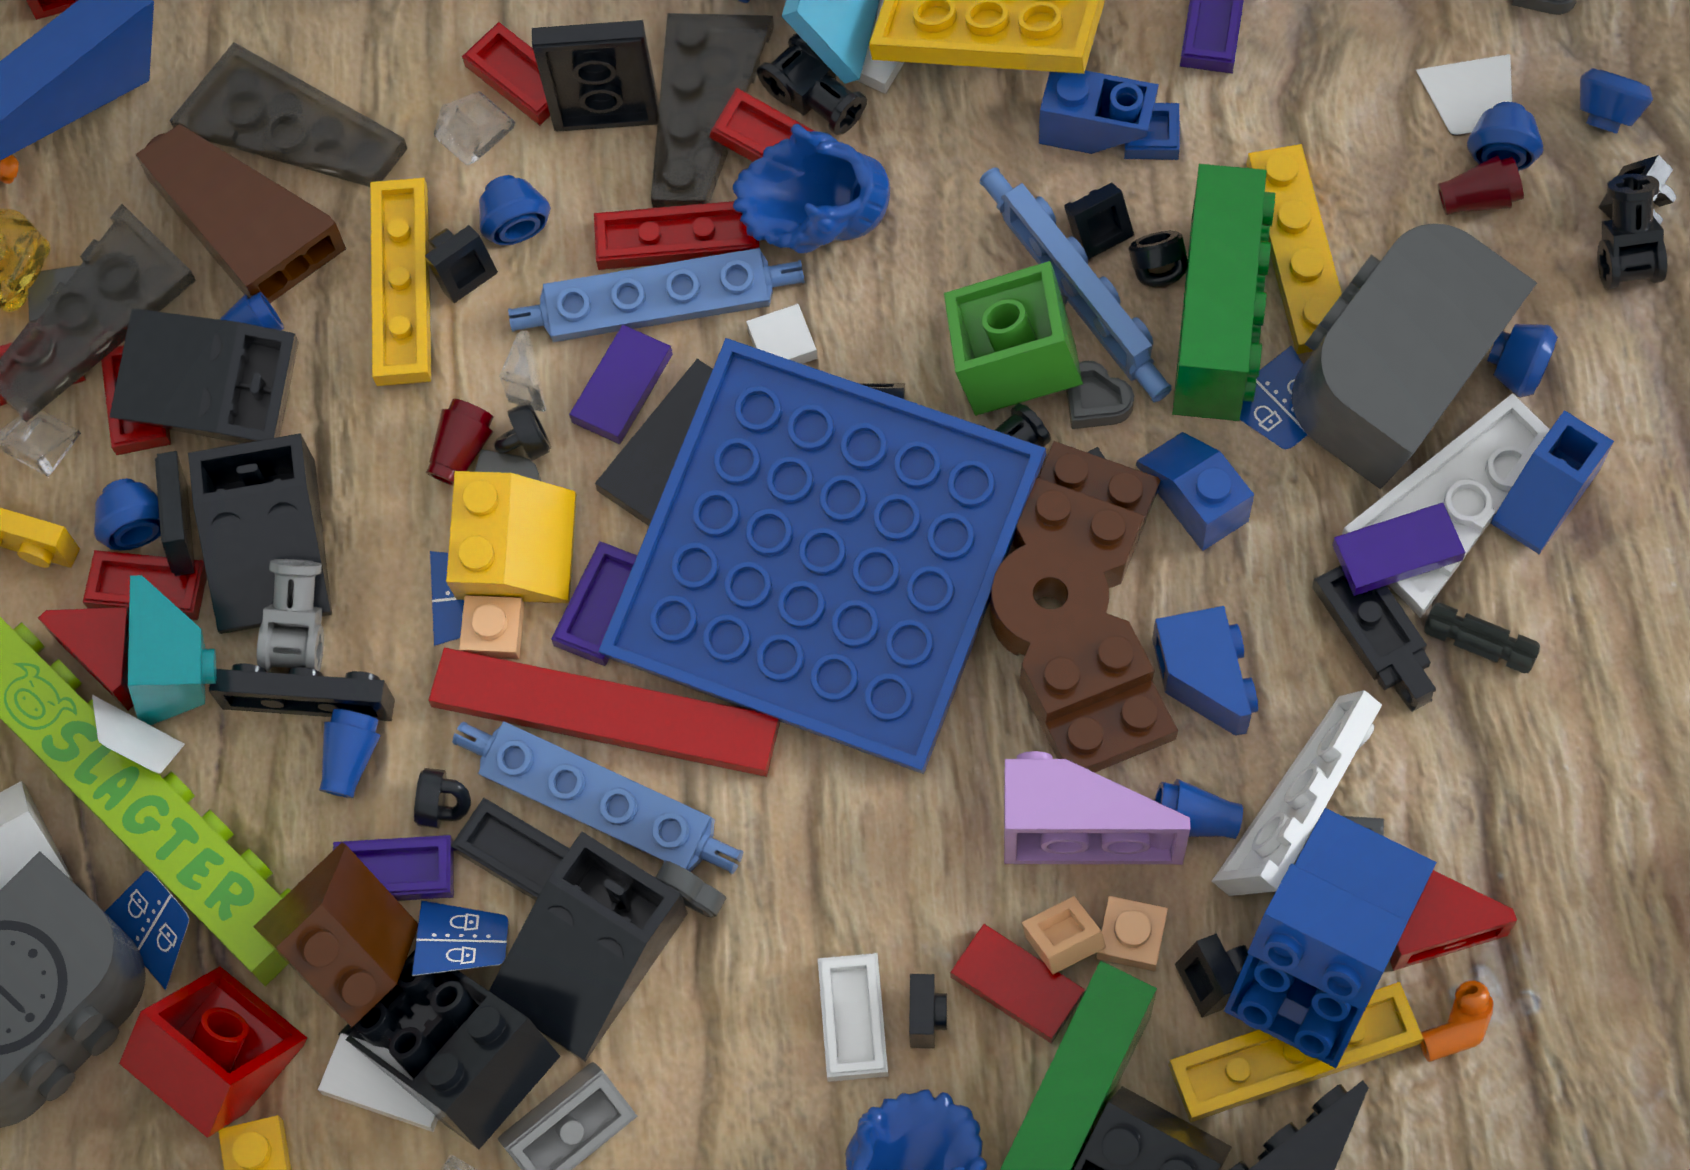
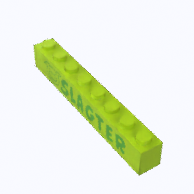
(138, 804)

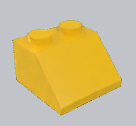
(510, 537)

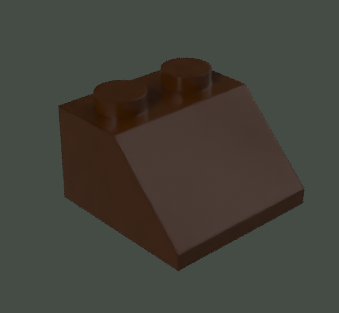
(342, 934)

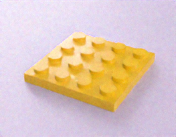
(988, 33)

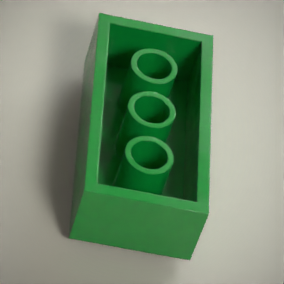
(1224, 293)

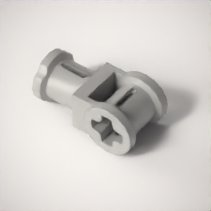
(291, 625)

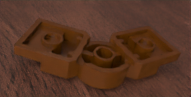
(1079, 663)

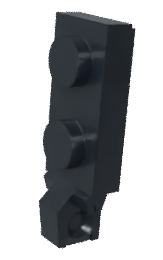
(1380, 636)

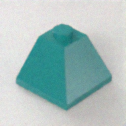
(164, 656)

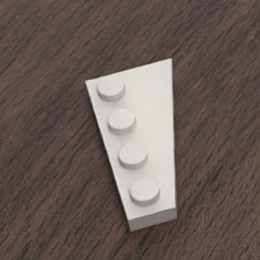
(1471, 481)
(1299, 799)

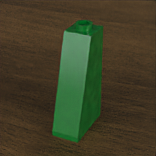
(1083, 1072)

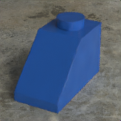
(1199, 488)

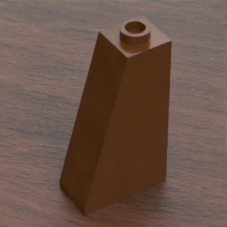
(243, 218)

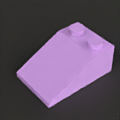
(1079, 817)

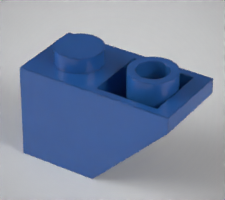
(1094, 111)
(1552, 482)
(1202, 669)

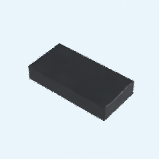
(174, 513)
(509, 848)

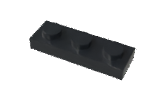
(301, 692)

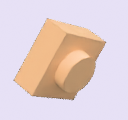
(492, 626)
(1132, 933)
(1063, 935)

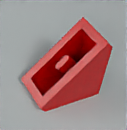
(98, 642)
(1450, 920)

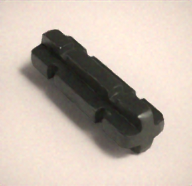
(1482, 637)

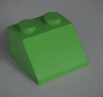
(1012, 339)

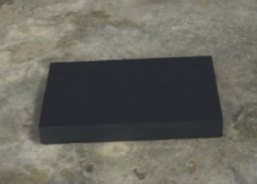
(596, 75)
(645, 463)

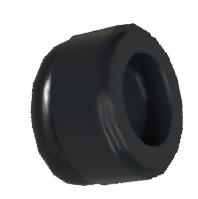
(1158, 251)
(526, 432)
(430, 799)

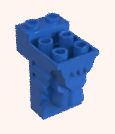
(1328, 937)

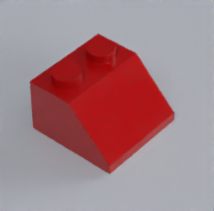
(210, 1050)

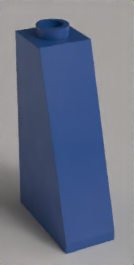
(73, 68)

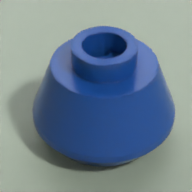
(1612, 99)
(1506, 132)
(511, 211)
(1523, 357)
(126, 515)

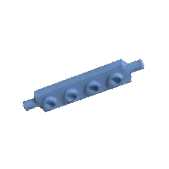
(656, 295)
(1090, 296)
(597, 797)

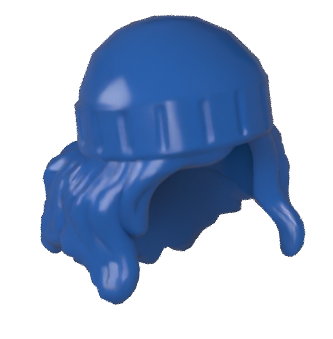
(811, 192)
(916, 1135)

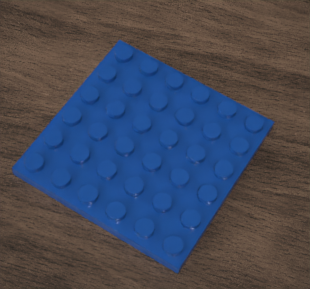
(823, 554)

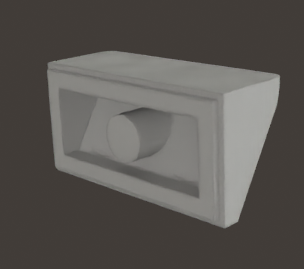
(568, 1123)

